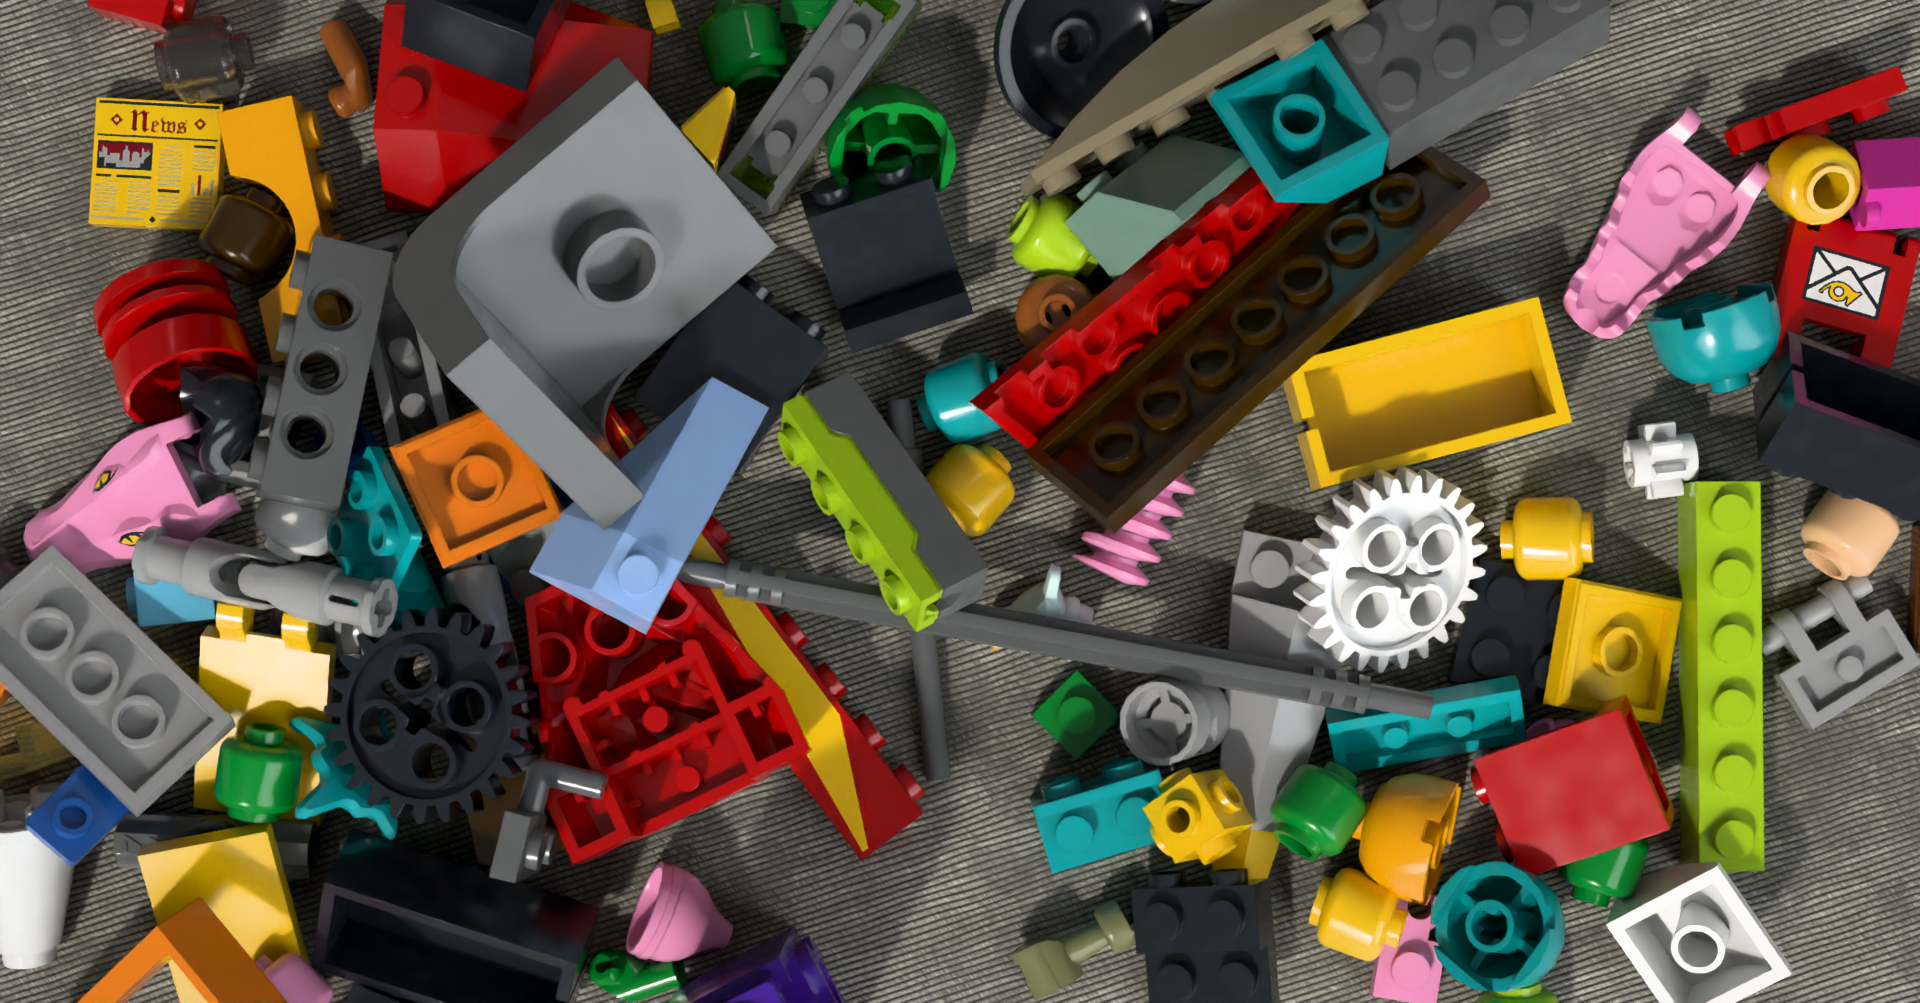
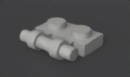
(1845, 667)

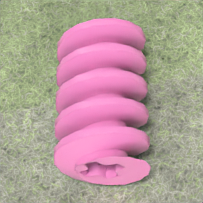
(1121, 552)

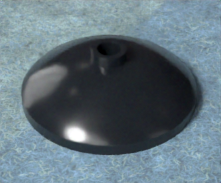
(1054, 86)

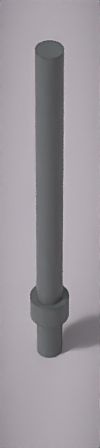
(923, 645)

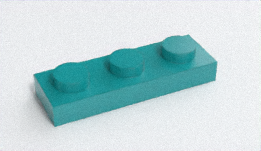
(1460, 721)

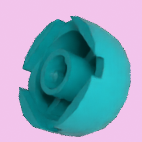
(1717, 336)
(1497, 927)

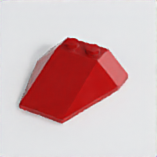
(448, 124)

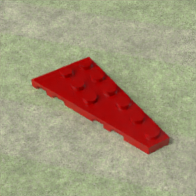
(1132, 311)

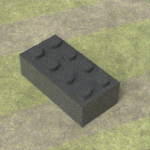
(1451, 61)

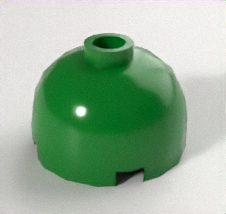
(890, 123)

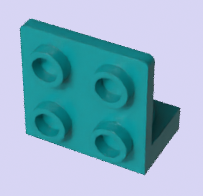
(380, 536)
(1096, 816)

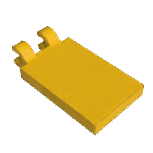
(263, 682)
(240, 881)

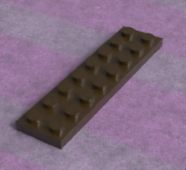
(1250, 335)

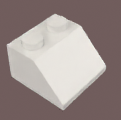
(1696, 937)

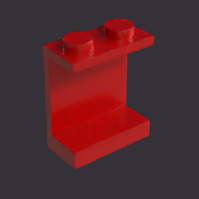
(1574, 790)

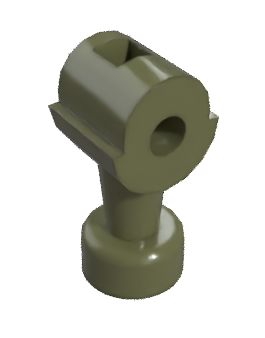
(1055, 962)

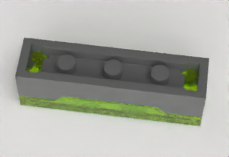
(811, 97)

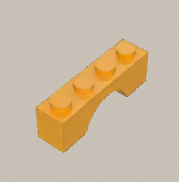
(276, 149)

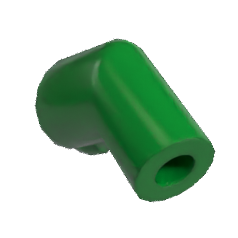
(631, 978)

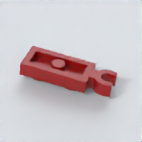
(1860, 99)

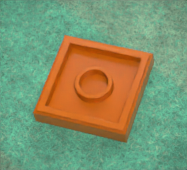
(473, 487)

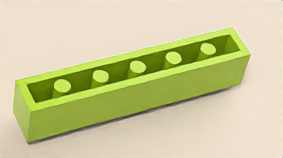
(1721, 674)

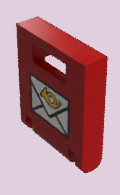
(1846, 283)

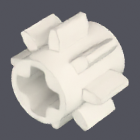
(1660, 460)

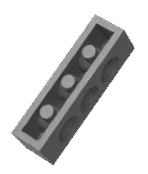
(360, 280)

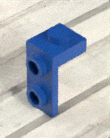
(76, 816)

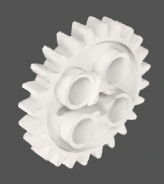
(1381, 604)

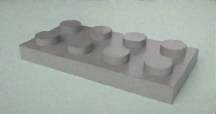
(102, 683)

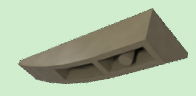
(1180, 71)

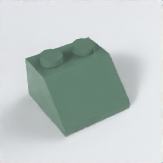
(1150, 198)

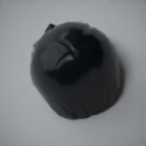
(227, 410)

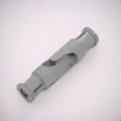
(302, 590)

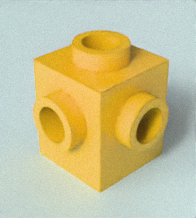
(1197, 816)

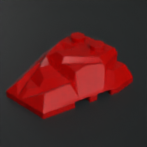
(662, 712)

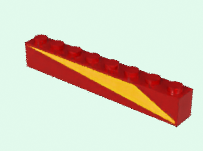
(845, 769)

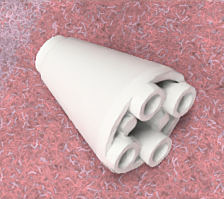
(32, 885)

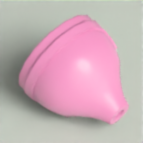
(675, 917)

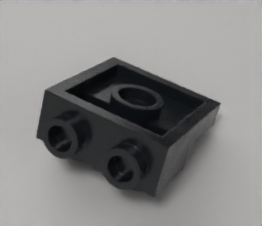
(1207, 938)

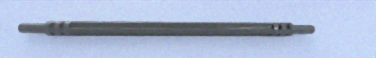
(1064, 639)

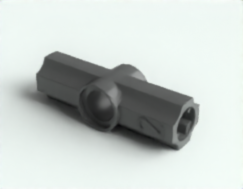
(296, 839)

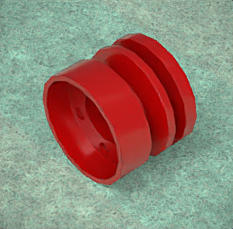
(165, 318)

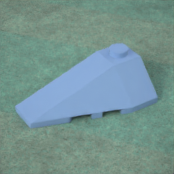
(683, 476)

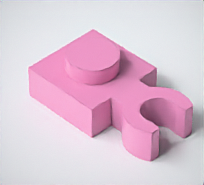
(1412, 969)

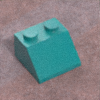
(1304, 128)

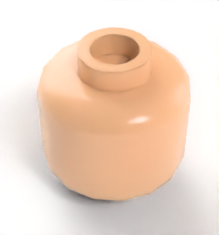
(1847, 536)

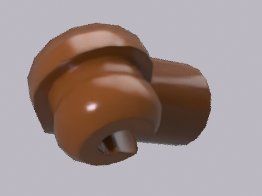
(352, 66)

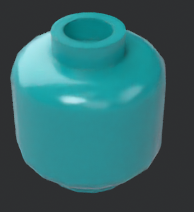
(948, 394)

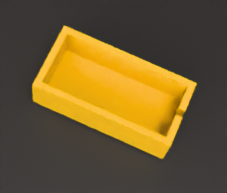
(1427, 393)

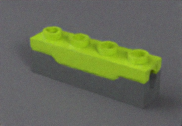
(881, 502)

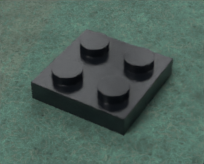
(1507, 630)

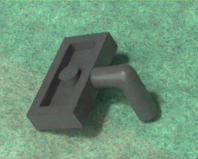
(527, 831)

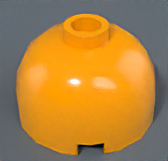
(1408, 833)

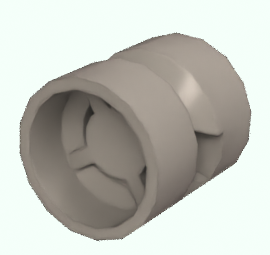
(1174, 720)

